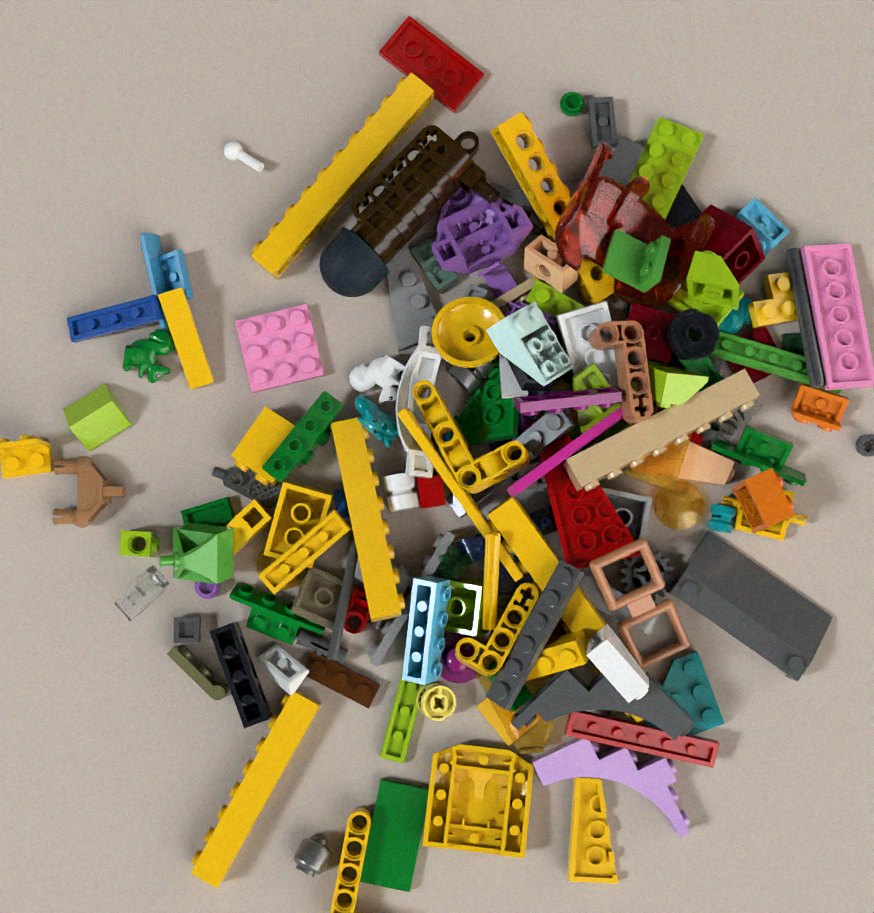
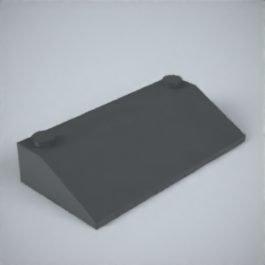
(751, 605)

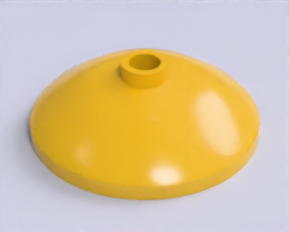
(461, 320)

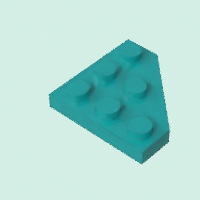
(691, 689)

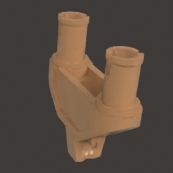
(92, 494)

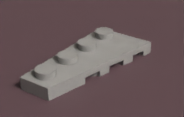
(408, 299)

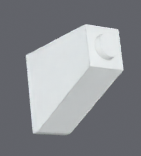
(617, 664)

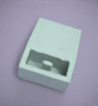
(530, 344)

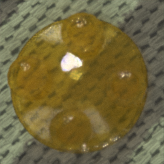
(679, 508)

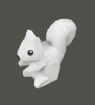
(381, 371)

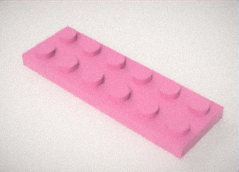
(838, 316)

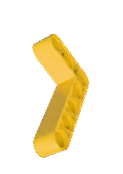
(351, 859)

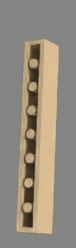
(660, 430)

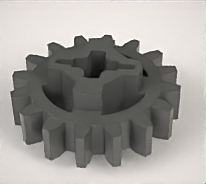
(631, 572)

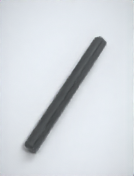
(805, 318)

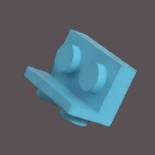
(766, 225)

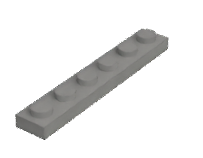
(391, 628)

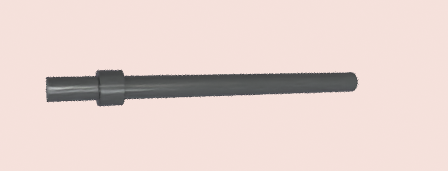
(343, 600)

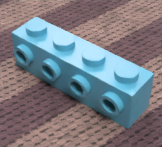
(426, 629)

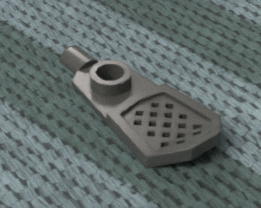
(247, 485)

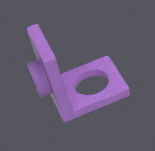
(498, 278)

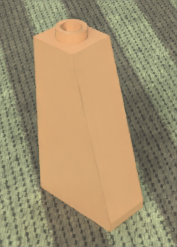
(705, 467)

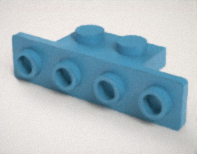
(166, 270)

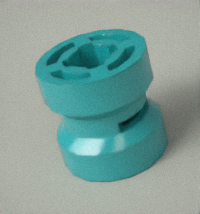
(721, 518)

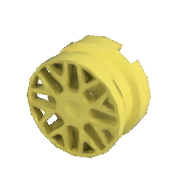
(436, 701)

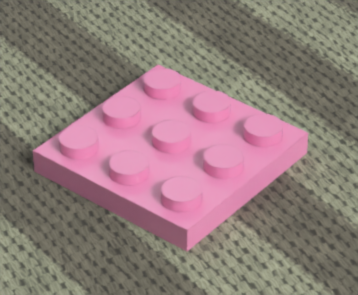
(279, 348)

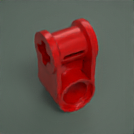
(357, 607)

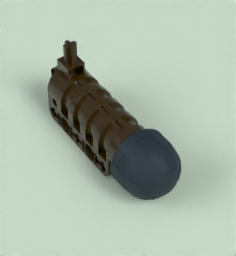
(358, 257)

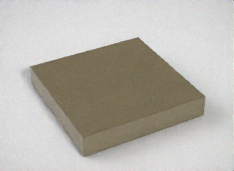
(318, 597)

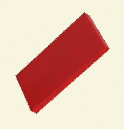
(433, 62)

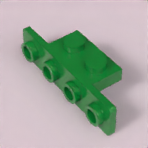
(304, 438)
(763, 452)
(271, 614)

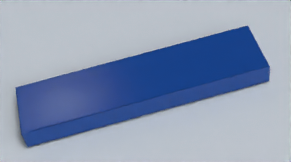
(115, 318)

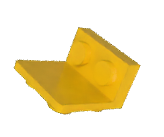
(25, 457)

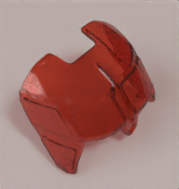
(605, 202)

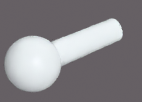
(234, 151)

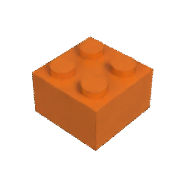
(763, 500)

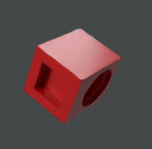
(431, 491)

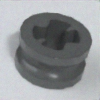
(860, 448)

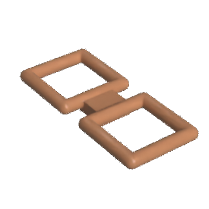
(640, 602)

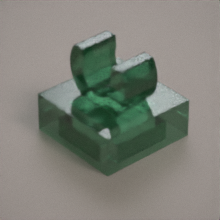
(454, 564)

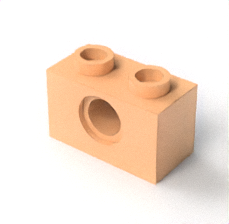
(545, 263)

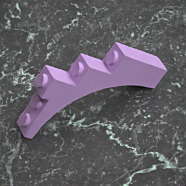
(651, 777)

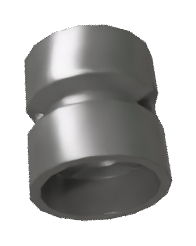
(470, 379)

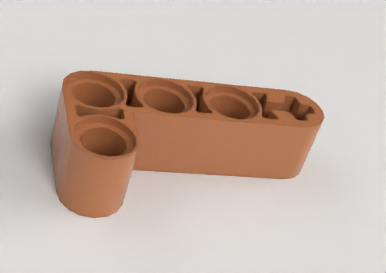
(625, 371)

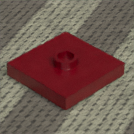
(654, 326)

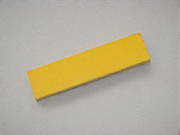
(186, 338)
(304, 551)

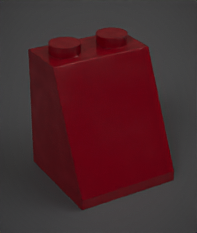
(733, 242)

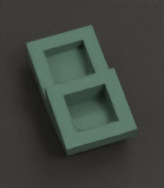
(427, 262)

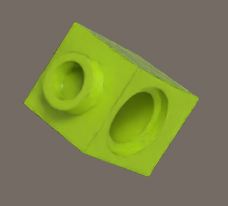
(128, 541)

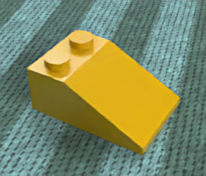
(296, 513)

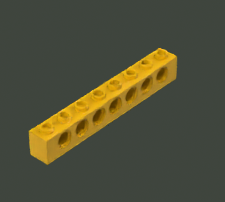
(542, 202)

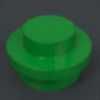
(571, 104)

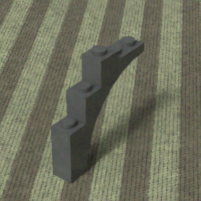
(618, 168)

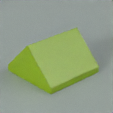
(96, 417)

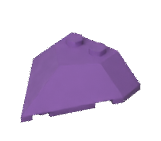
(477, 232)

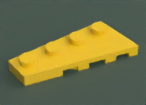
(589, 841)

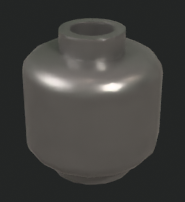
(312, 856)

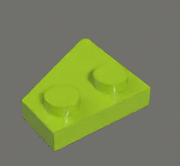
(588, 379)

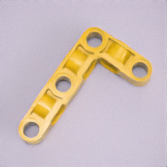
(488, 468)

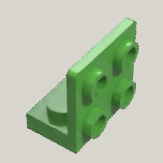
(635, 261)

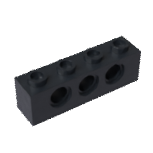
(240, 674)

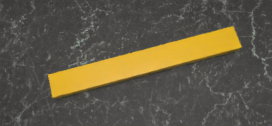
(462, 495)

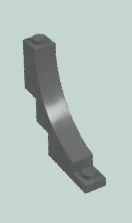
(570, 693)

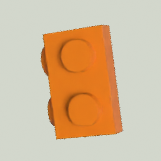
(818, 407)

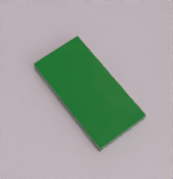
(395, 835)

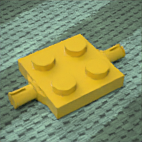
(774, 532)

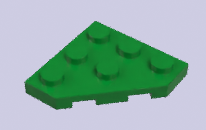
(488, 415)

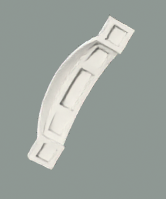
(421, 366)

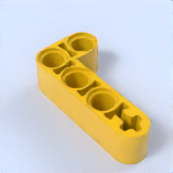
(504, 628)

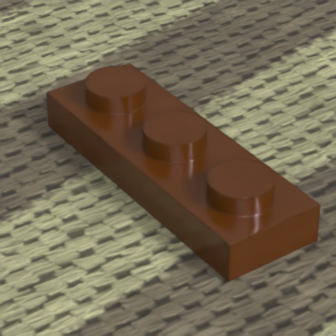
(342, 679)

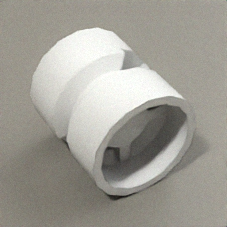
(401, 492)

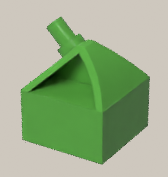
(201, 553)

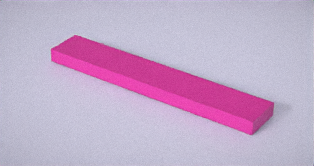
(565, 453)

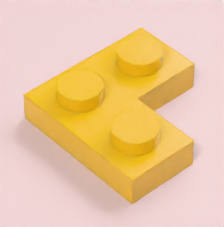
(780, 304)

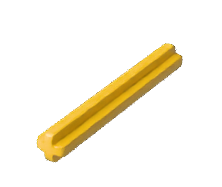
(491, 578)

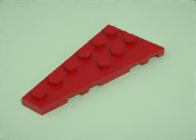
(583, 519)

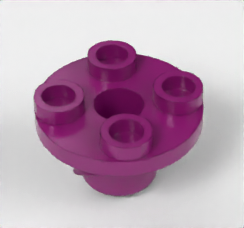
(451, 668)

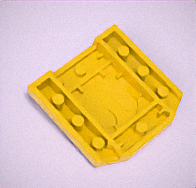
(478, 801)

